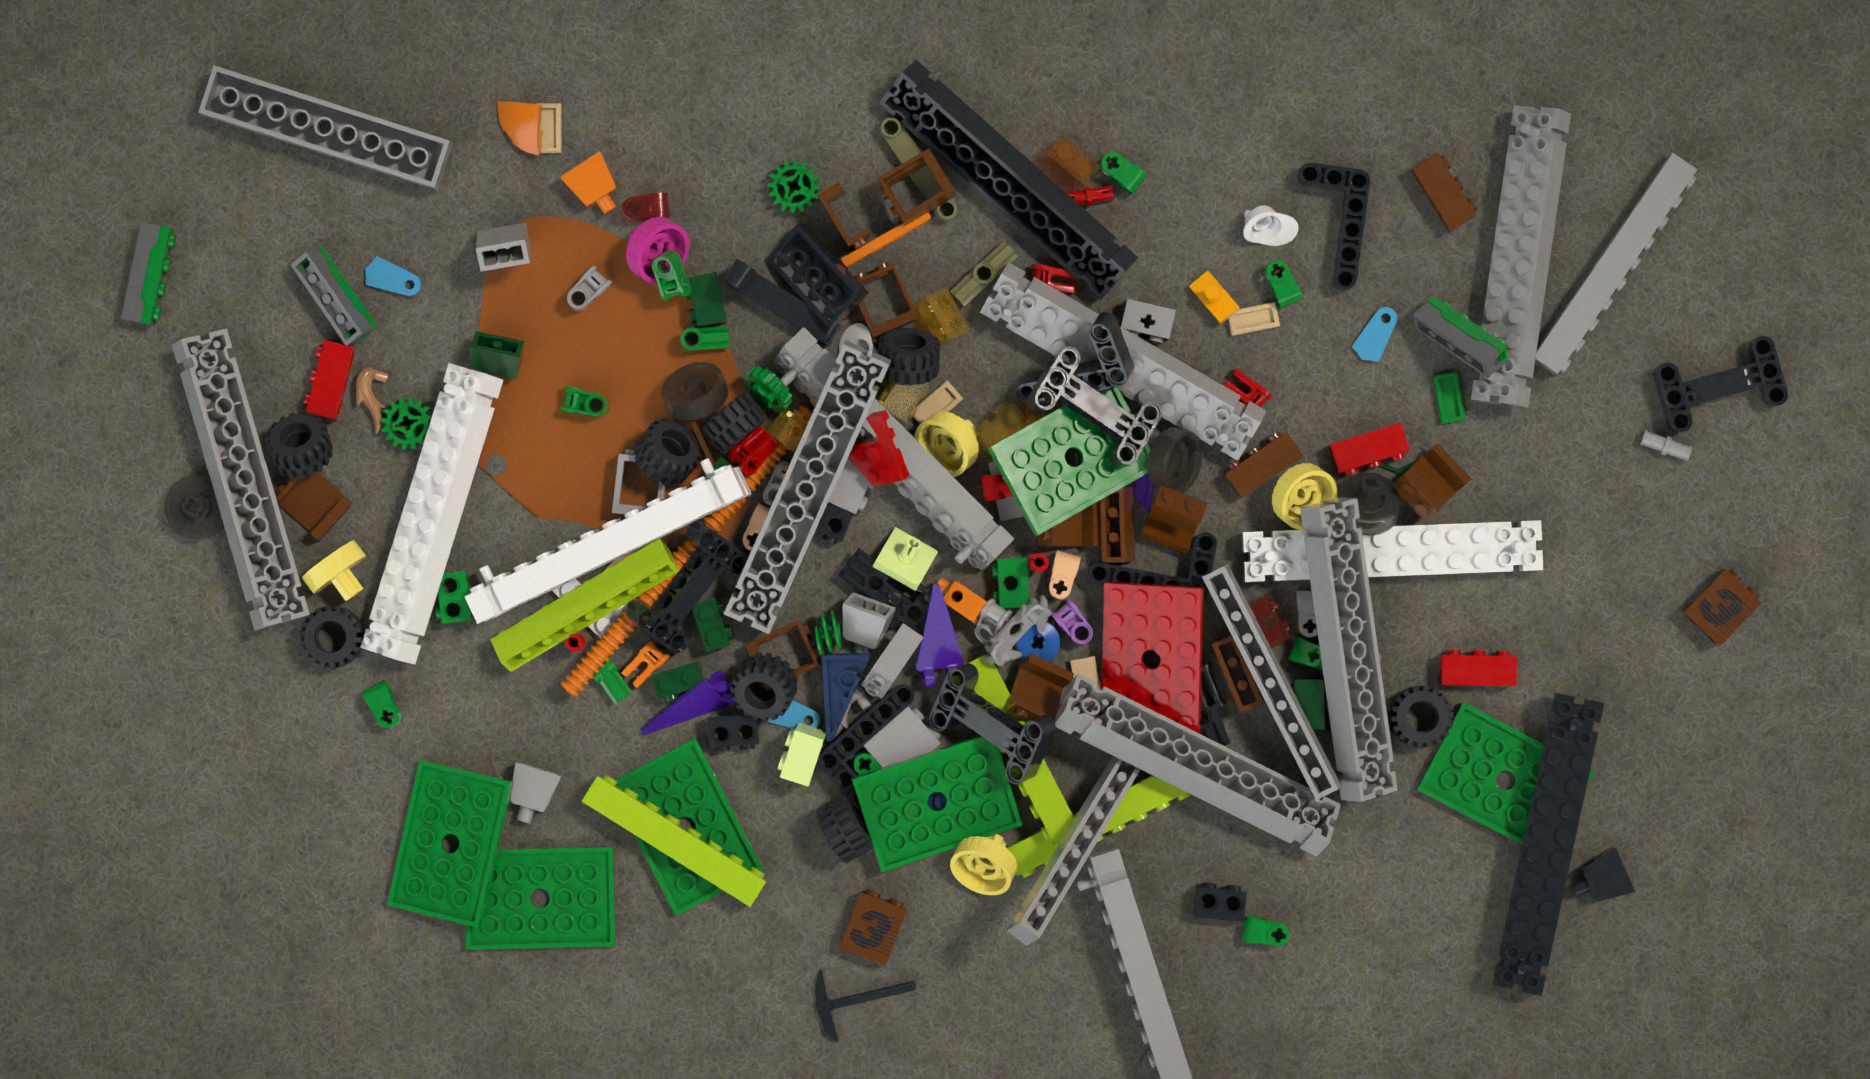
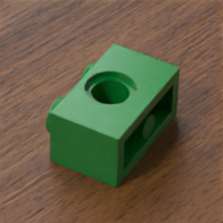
(1011, 567)

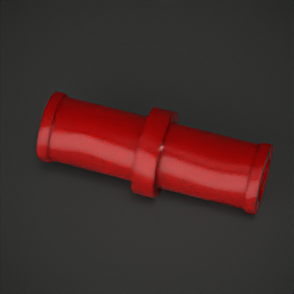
(1092, 195)
(1034, 567)
(569, 642)

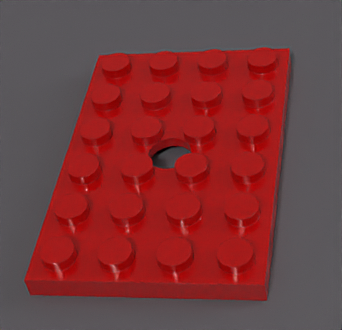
(1157, 620)

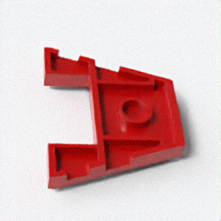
(878, 456)

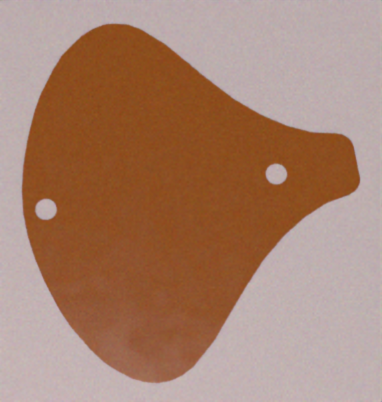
(615, 348)

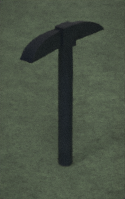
(825, 1005)

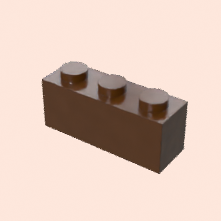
(1444, 192)
(1262, 464)
(1118, 526)
(1238, 674)

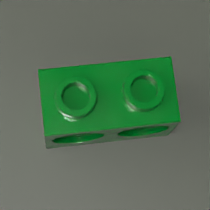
(457, 597)

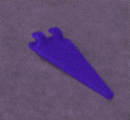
(939, 645)
(700, 700)

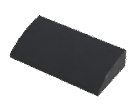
(817, 275)

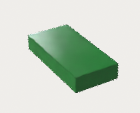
(1448, 397)

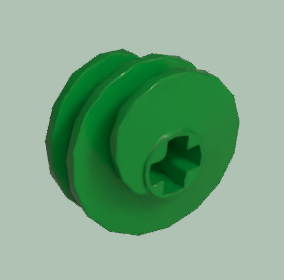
(828, 634)

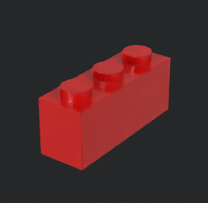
(329, 379)
(1369, 449)
(1478, 668)

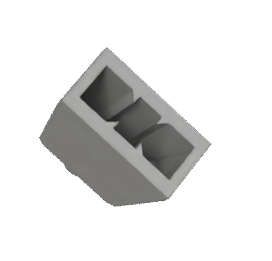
(865, 621)
(532, 789)

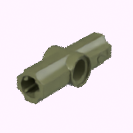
(995, 263)

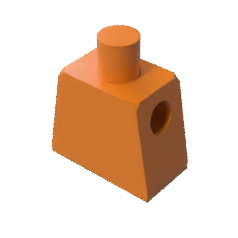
(592, 183)
(969, 606)

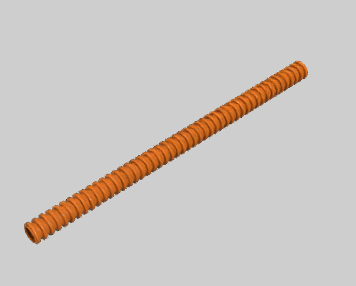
(623, 626)

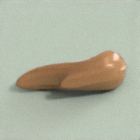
(365, 394)

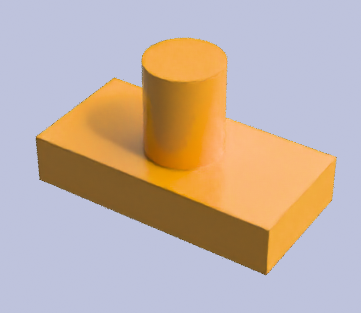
(1214, 297)

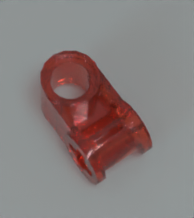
(651, 206)

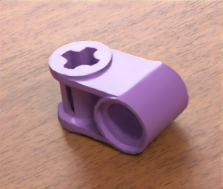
(1072, 621)

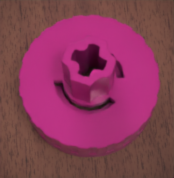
(651, 241)

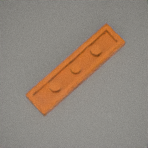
(883, 241)

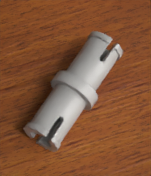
(1666, 445)

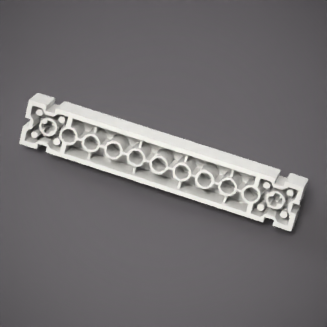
(431, 513)
(602, 547)
(1406, 551)

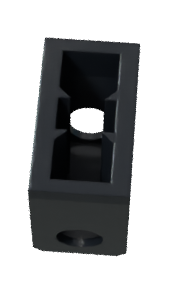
(1604, 877)

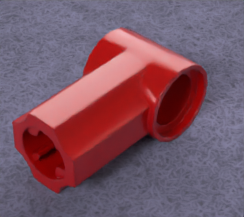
(995, 488)

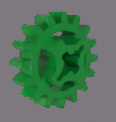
(783, 181)
(768, 389)
(404, 411)

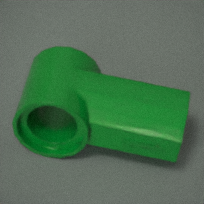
(707, 338)
(612, 682)

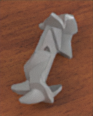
(1002, 643)

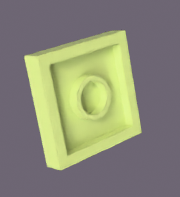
(905, 558)

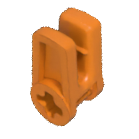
(653, 663)

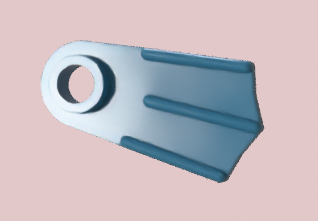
(391, 277)
(1375, 336)
(796, 714)

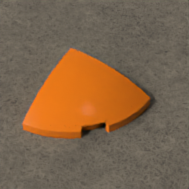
(522, 124)

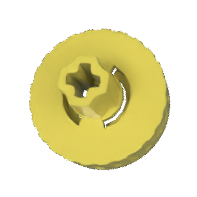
(956, 436)
(1296, 488)
(336, 571)
(979, 873)

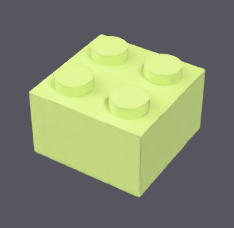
(803, 753)

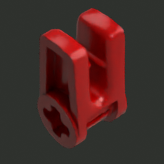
(1048, 272)
(1255, 389)
(754, 450)

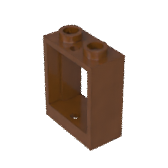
(904, 170)
(896, 322)
(804, 633)

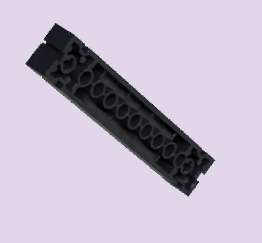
(1008, 179)
(1548, 844)

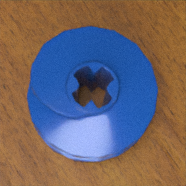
(1051, 643)

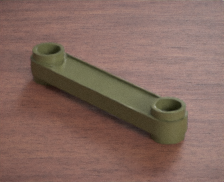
(905, 149)

